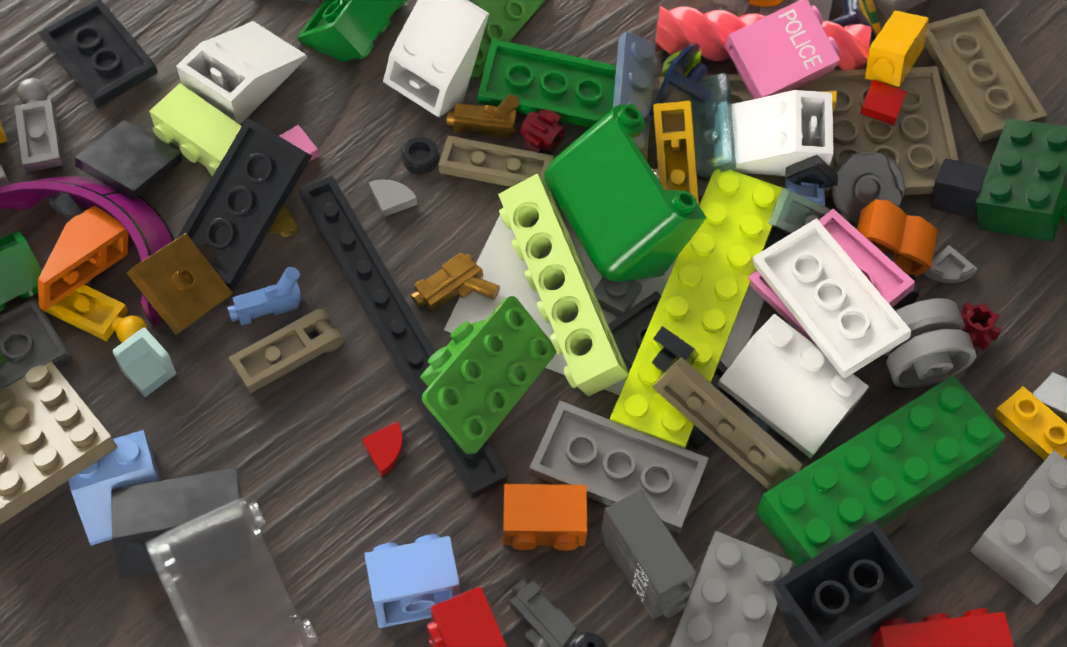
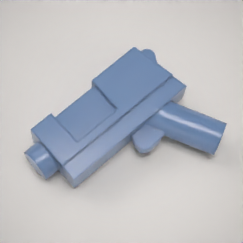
(272, 299)

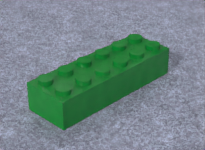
(880, 471)

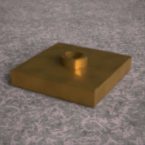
(180, 283)

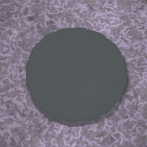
(863, 180)

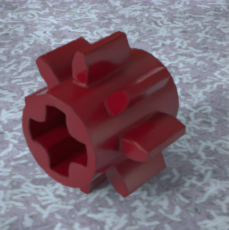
(542, 131)
(979, 324)

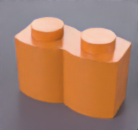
(895, 232)

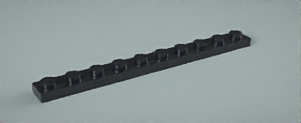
(392, 321)

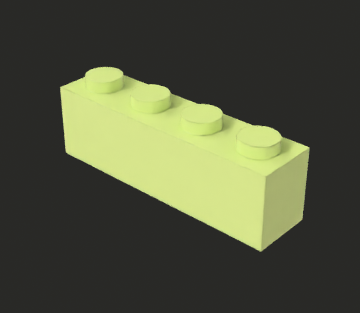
(194, 127)

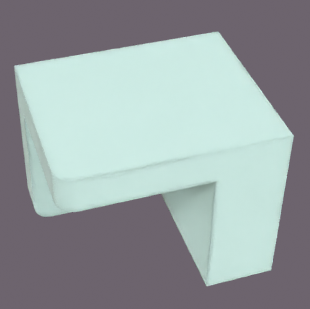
(144, 362)

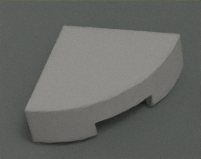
(391, 196)
(950, 267)

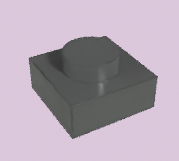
(617, 296)

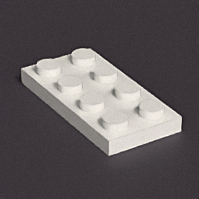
(831, 298)

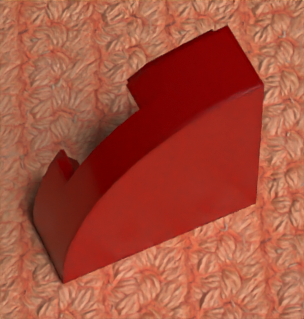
(384, 447)

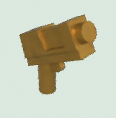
(485, 119)
(456, 277)

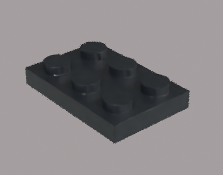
(98, 52)

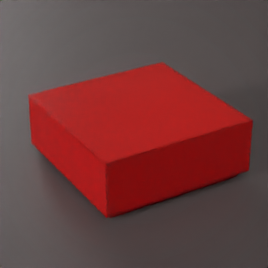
(883, 102)

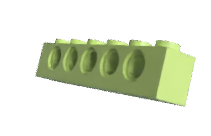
(603, 363)

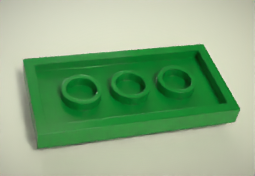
(544, 79)

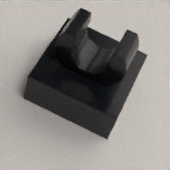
(672, 350)

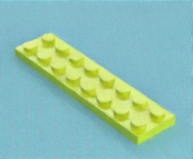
(701, 298)

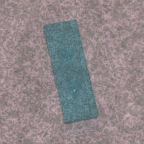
(714, 128)

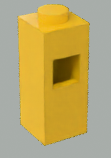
(896, 48)

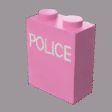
(783, 50)

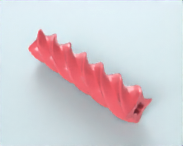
(710, 31)

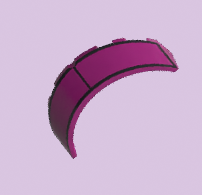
(137, 216)

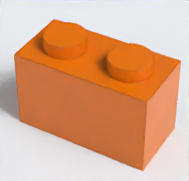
(545, 516)

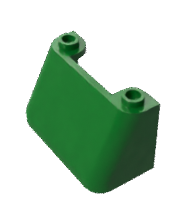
(618, 203)

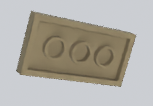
(981, 73)

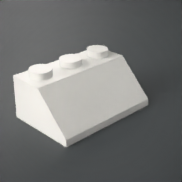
(792, 386)

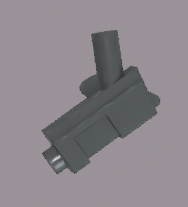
(546, 624)

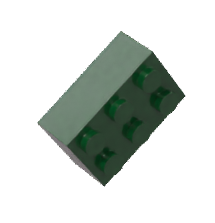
(1025, 181)

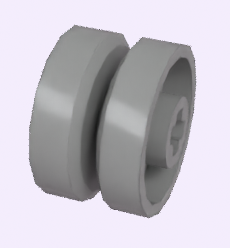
(935, 346)

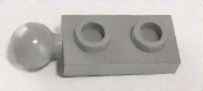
(37, 127)

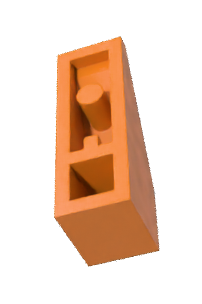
(83, 251)

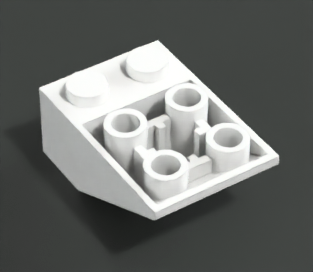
(436, 53)
(239, 69)
(782, 131)

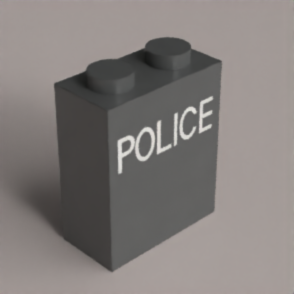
(647, 555)

